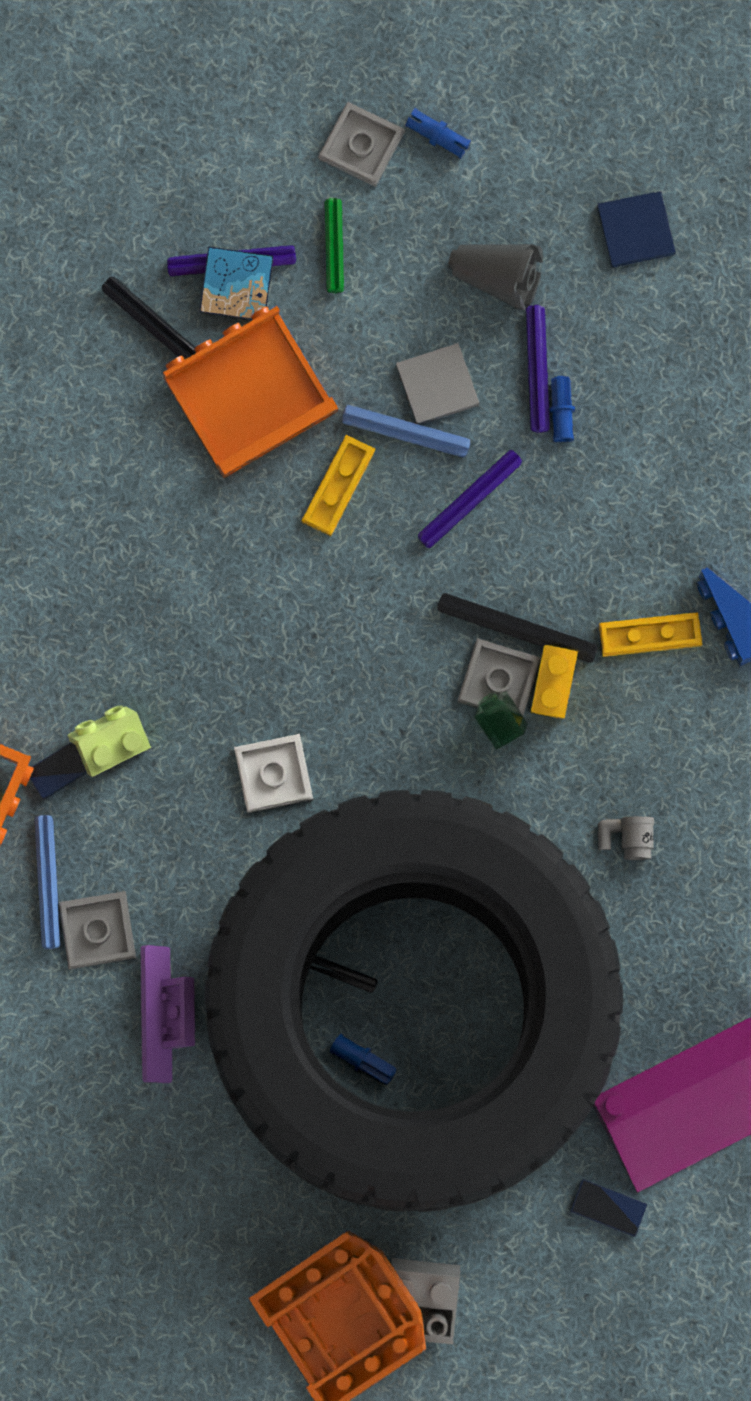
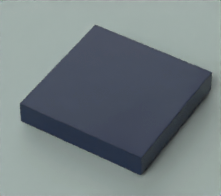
(636, 229)

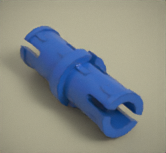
(437, 133)

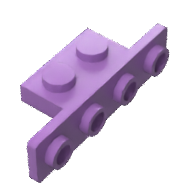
(165, 1014)

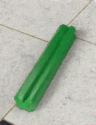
(334, 245)

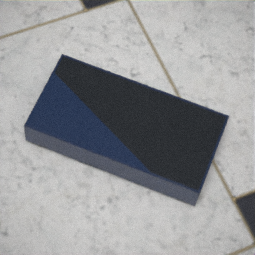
(58, 771)
(608, 1208)

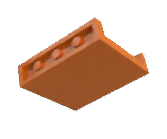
(248, 391)

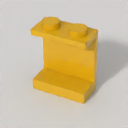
(554, 682)

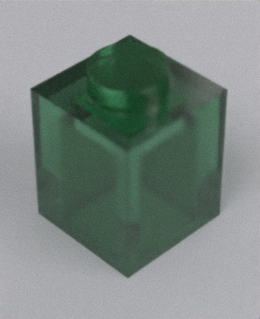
(500, 719)

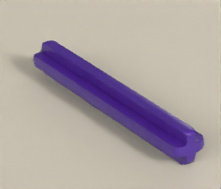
(197, 263)
(537, 369)
(469, 499)

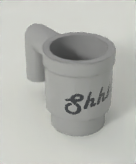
(636, 836)

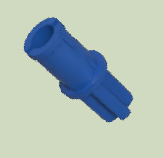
(562, 409)
(363, 1059)

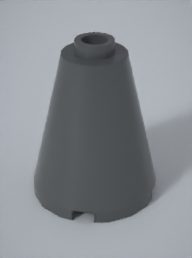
(499, 270)

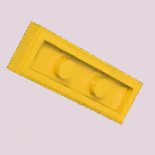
(338, 485)
(650, 634)

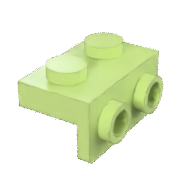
(109, 739)

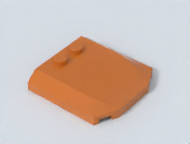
(343, 1318)

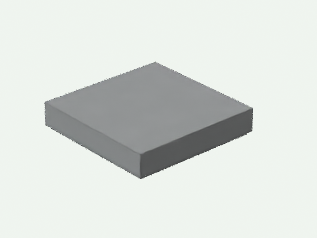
(361, 144)
(437, 384)
(498, 670)
(97, 930)

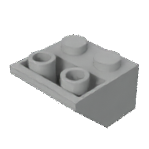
(435, 1292)

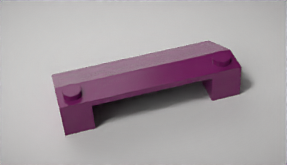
(681, 1107)

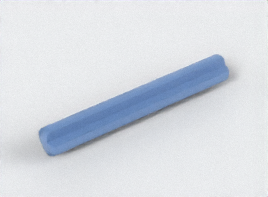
(406, 431)
(47, 882)

